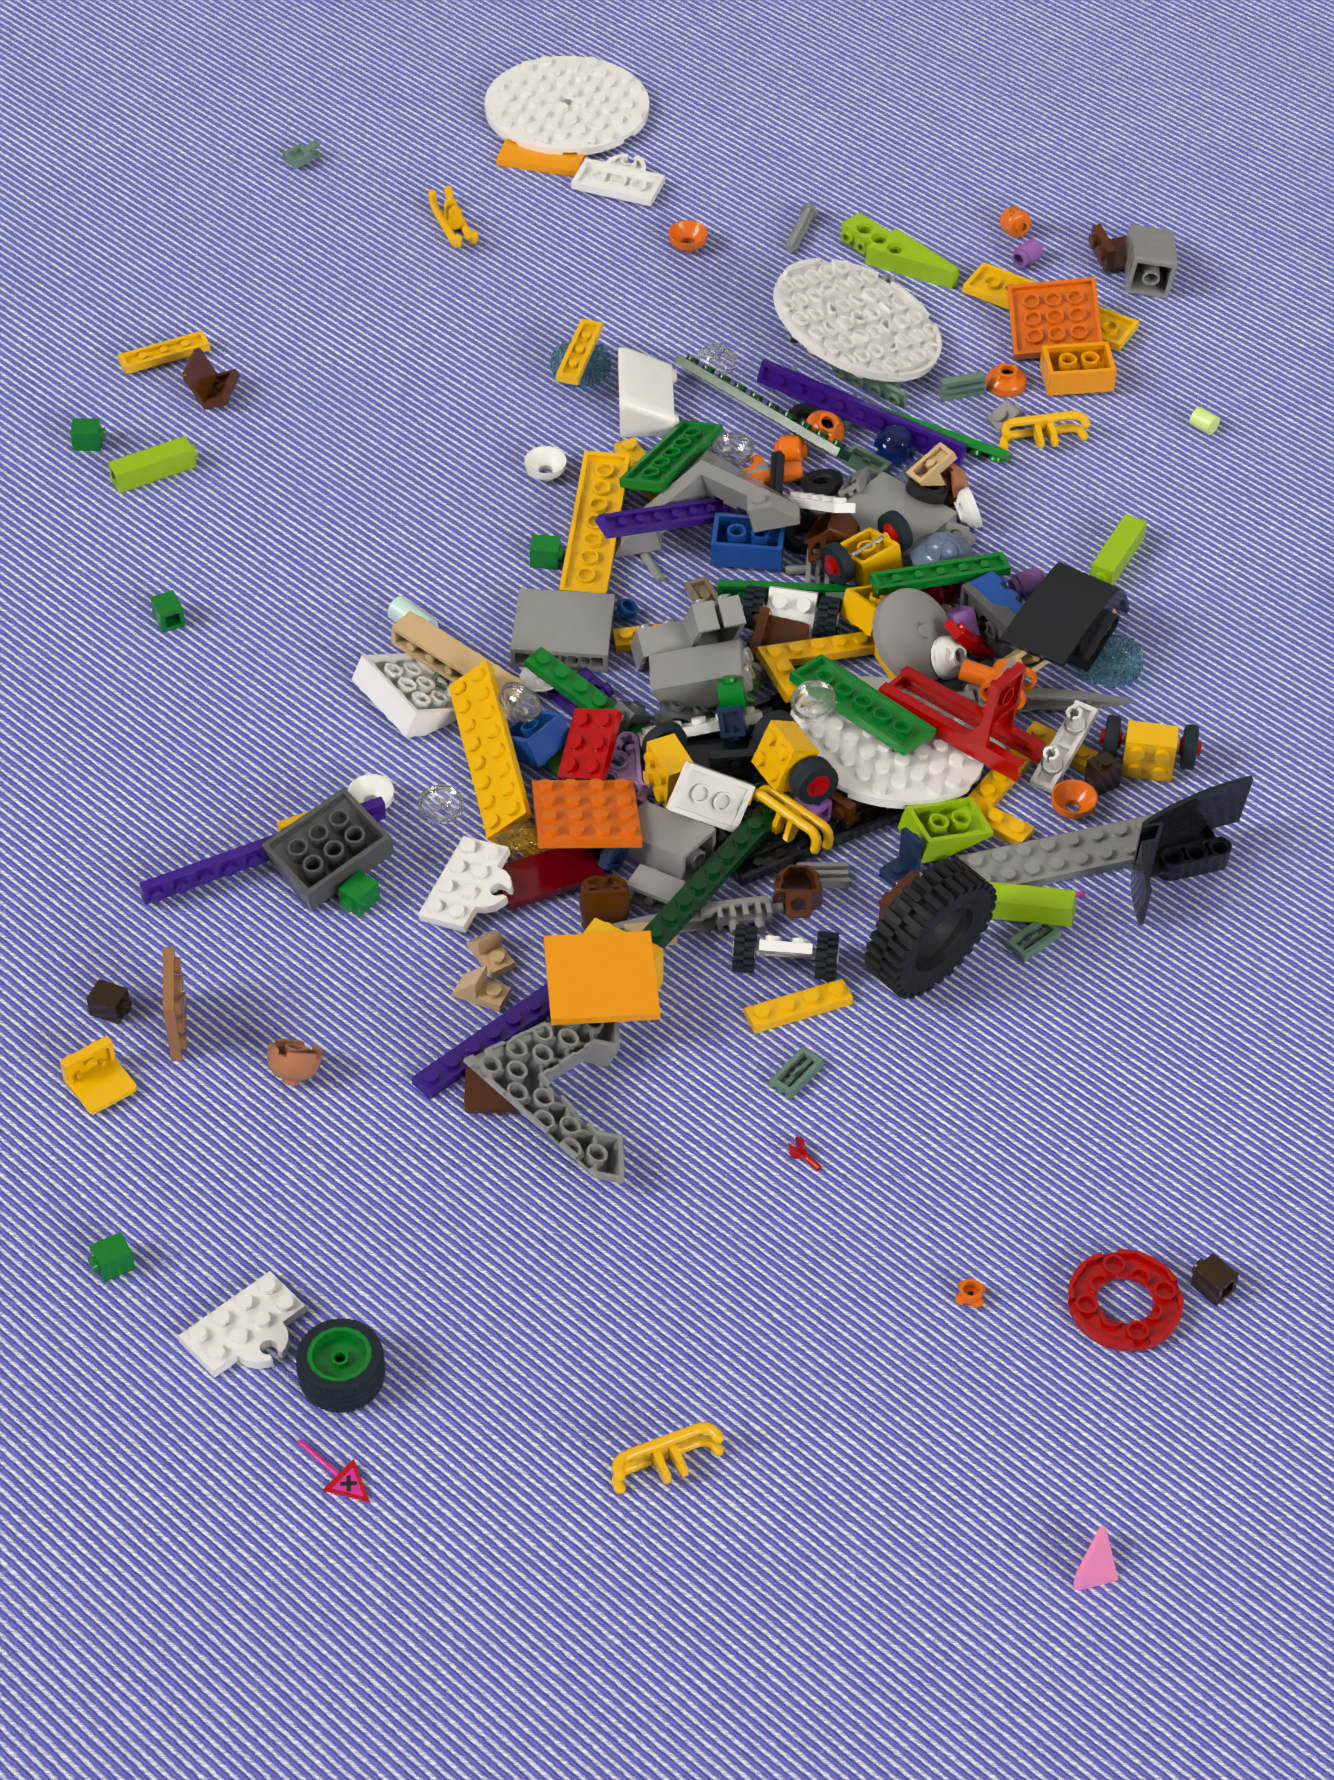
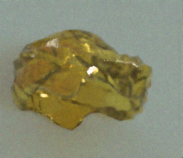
(520, 838)

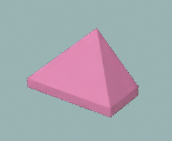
(1098, 1564)

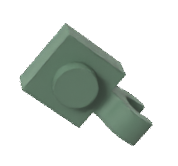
(302, 155)

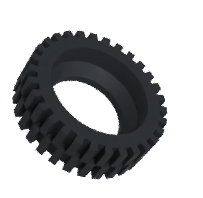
(930, 928)

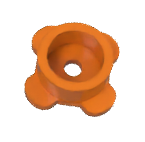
(970, 1286)

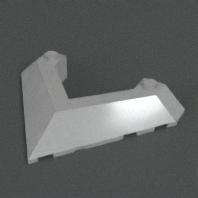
(717, 478)
(528, 1065)

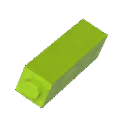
(152, 464)
(1119, 549)
(1034, 904)

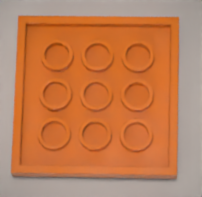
(1053, 315)
(586, 814)

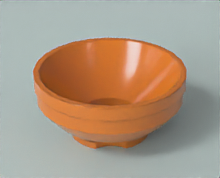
(690, 232)
(1006, 384)
(836, 432)
(1075, 793)

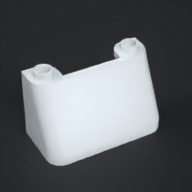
(645, 395)

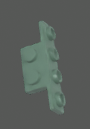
(884, 389)

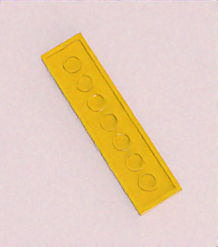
(991, 283)
(588, 552)
(489, 750)

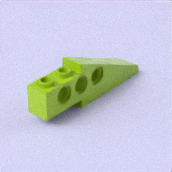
(897, 252)

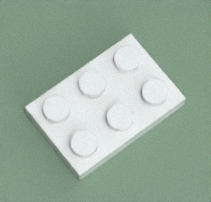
(710, 796)

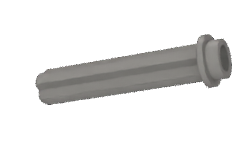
(808, 213)

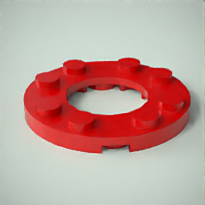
(1132, 1266)

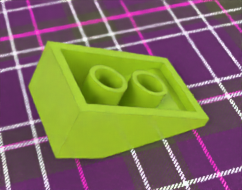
(946, 826)

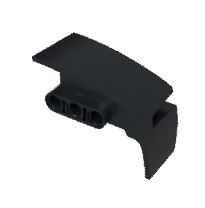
(1067, 618)
(1181, 839)

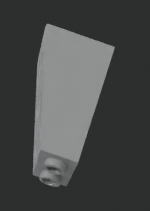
(1149, 261)
(693, 672)
(672, 842)

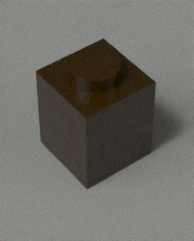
(1103, 772)
(109, 1001)
(1214, 1279)

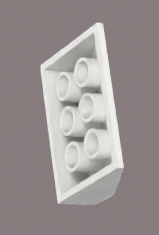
(405, 692)

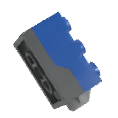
(993, 607)

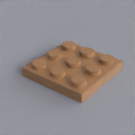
(174, 1003)

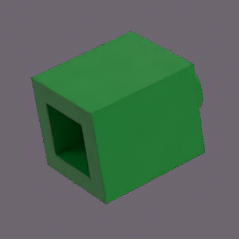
(87, 434)
(546, 551)
(167, 611)
(731, 691)
(358, 893)
(111, 1257)

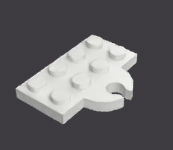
(619, 179)
(468, 885)
(245, 1327)

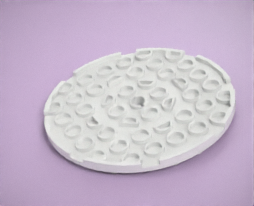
(566, 105)
(857, 320)
(882, 776)

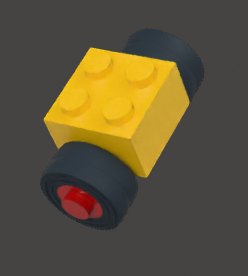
(791, 760)

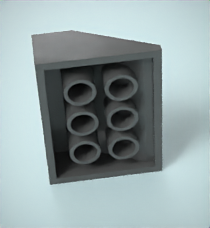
(328, 847)

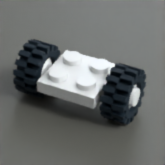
(794, 605)
(745, 950)

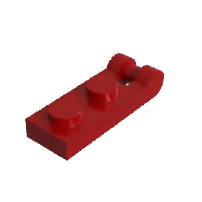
(969, 639)

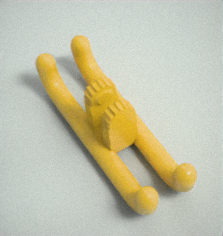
(452, 218)
(1043, 426)
(793, 813)
(663, 1448)

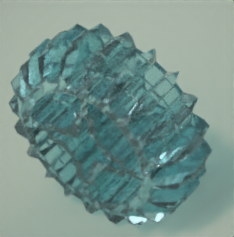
(595, 371)
(1117, 663)

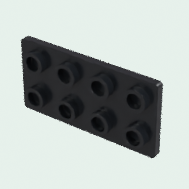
(725, 756)

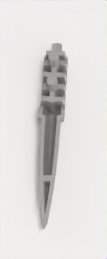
(1052, 698)
(725, 912)

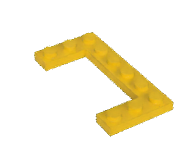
(780, 658)
(995, 786)

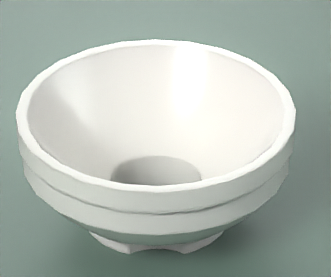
(545, 458)
(967, 509)
(944, 657)
(371, 787)

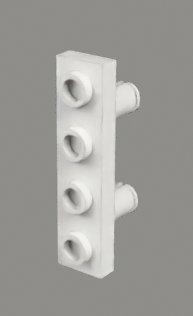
(1064, 746)

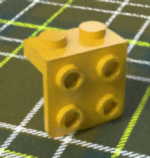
(97, 1076)

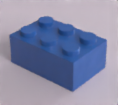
(739, 547)

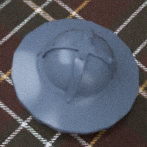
(939, 547)

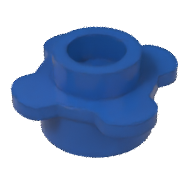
(626, 610)

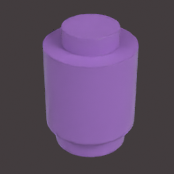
(1027, 253)
(1026, 581)

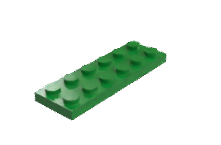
(671, 456)
(867, 706)

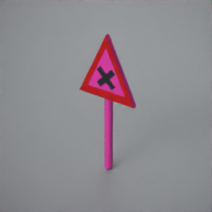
(346, 1483)

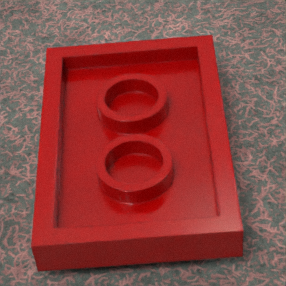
(590, 744)

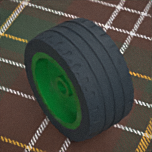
(340, 1365)

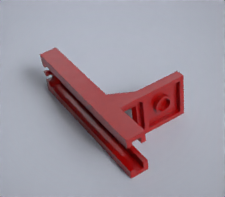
(991, 720)

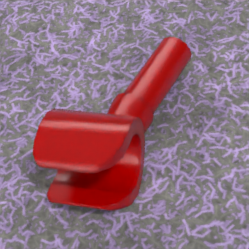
(799, 1152)

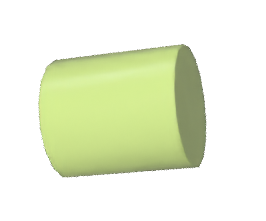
(1204, 420)

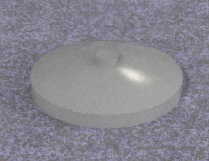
(906, 628)

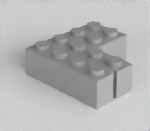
(703, 625)

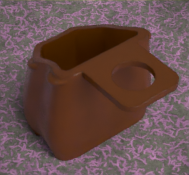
(830, 528)
(798, 889)
(604, 899)

